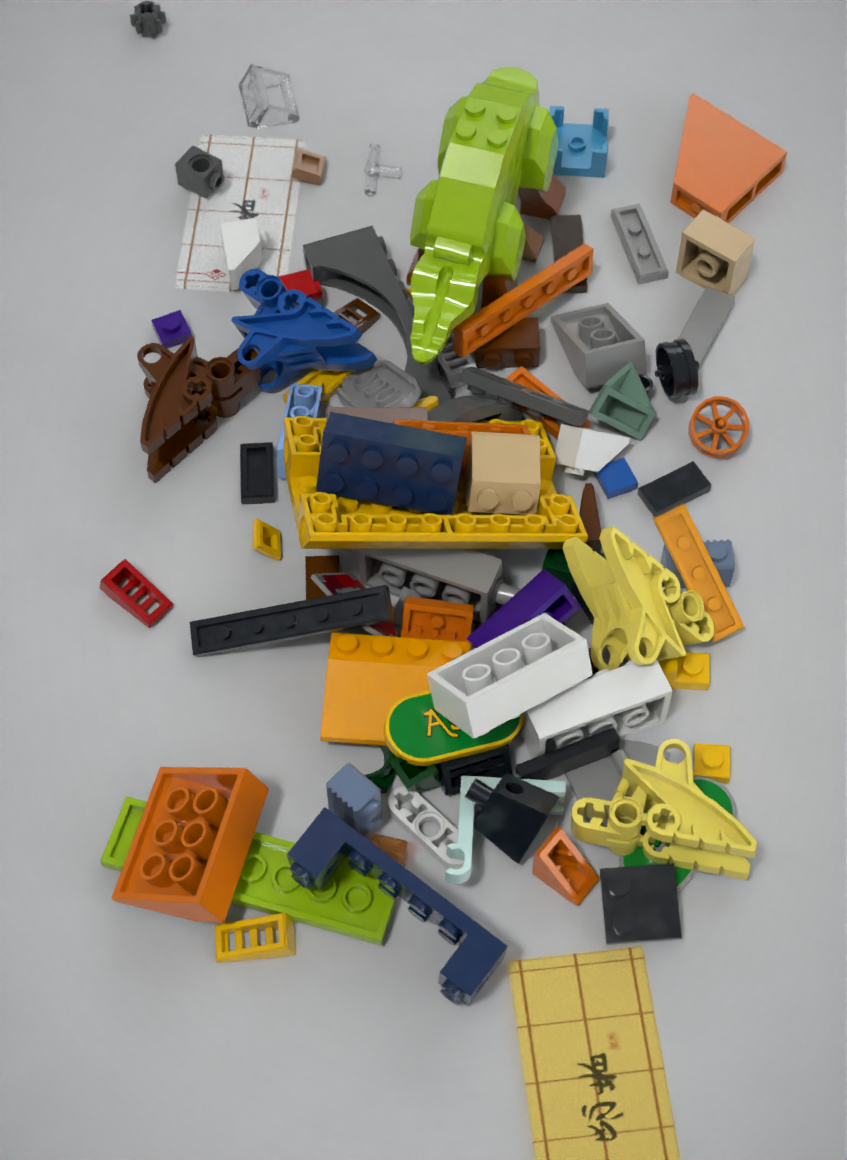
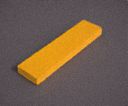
(698, 569)

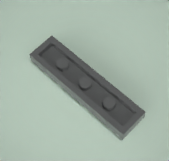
(511, 393)

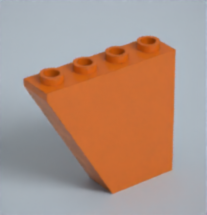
(721, 163)

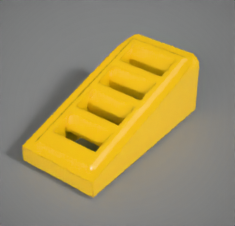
(256, 951)

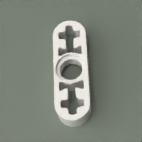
(404, 817)

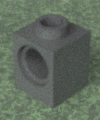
(199, 172)

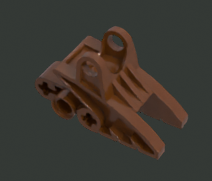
(175, 405)

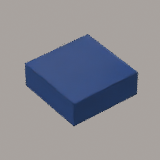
(616, 478)

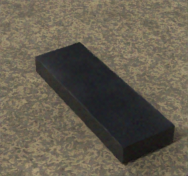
(570, 756)

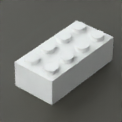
(509, 675)
(620, 698)

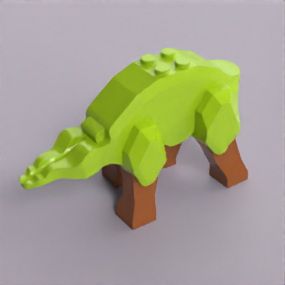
(467, 219)

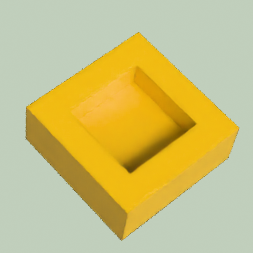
(712, 761)

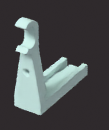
(463, 847)

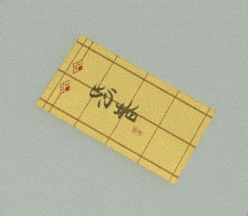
(592, 1057)

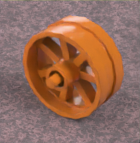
(718, 426)

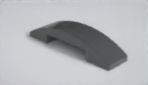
(473, 408)

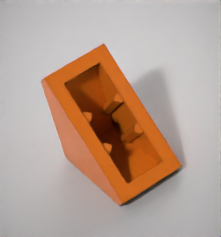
(564, 868)

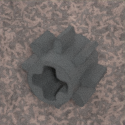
(148, 19)

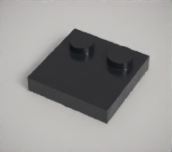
(640, 904)

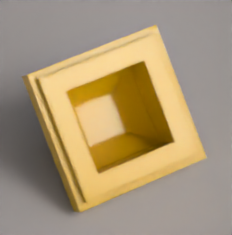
(266, 539)

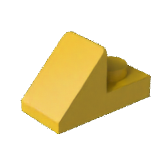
(687, 671)

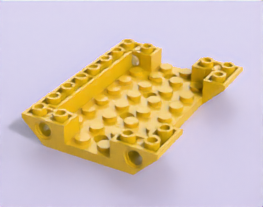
(351, 523)

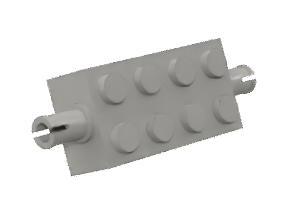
(439, 575)

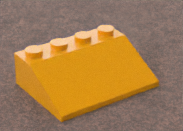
(372, 674)

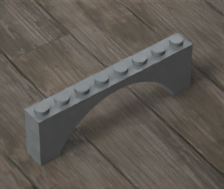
(359, 266)

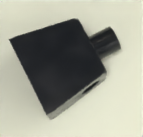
(511, 813)

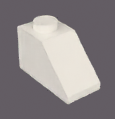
(242, 247)
(586, 448)

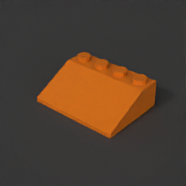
(192, 842)

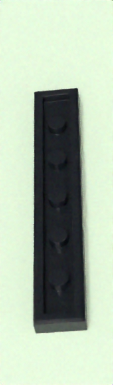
(291, 621)

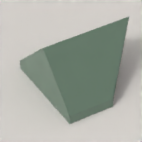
(624, 403)

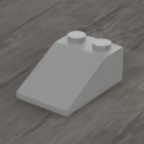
(598, 343)

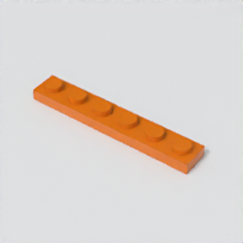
(523, 300)

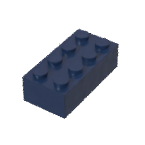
(390, 464)

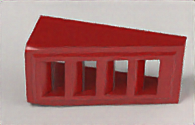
(125, 570)

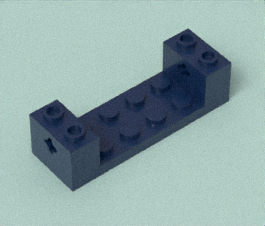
(332, 840)

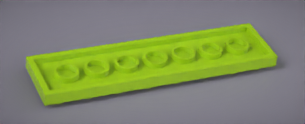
(344, 906)

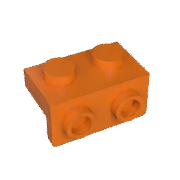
(436, 619)

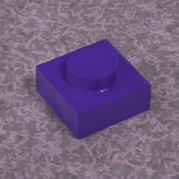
(171, 329)

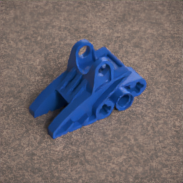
(293, 334)

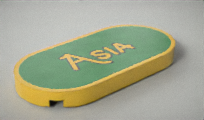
(427, 737)

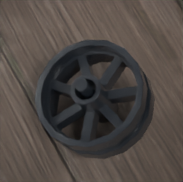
(676, 368)

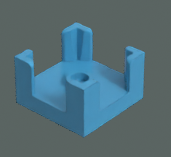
(581, 146)

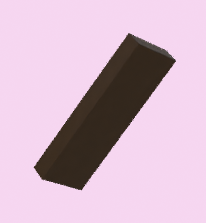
(566, 237)

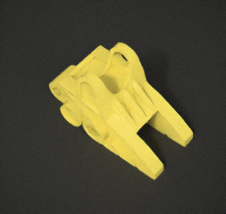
(629, 602)
(673, 811)

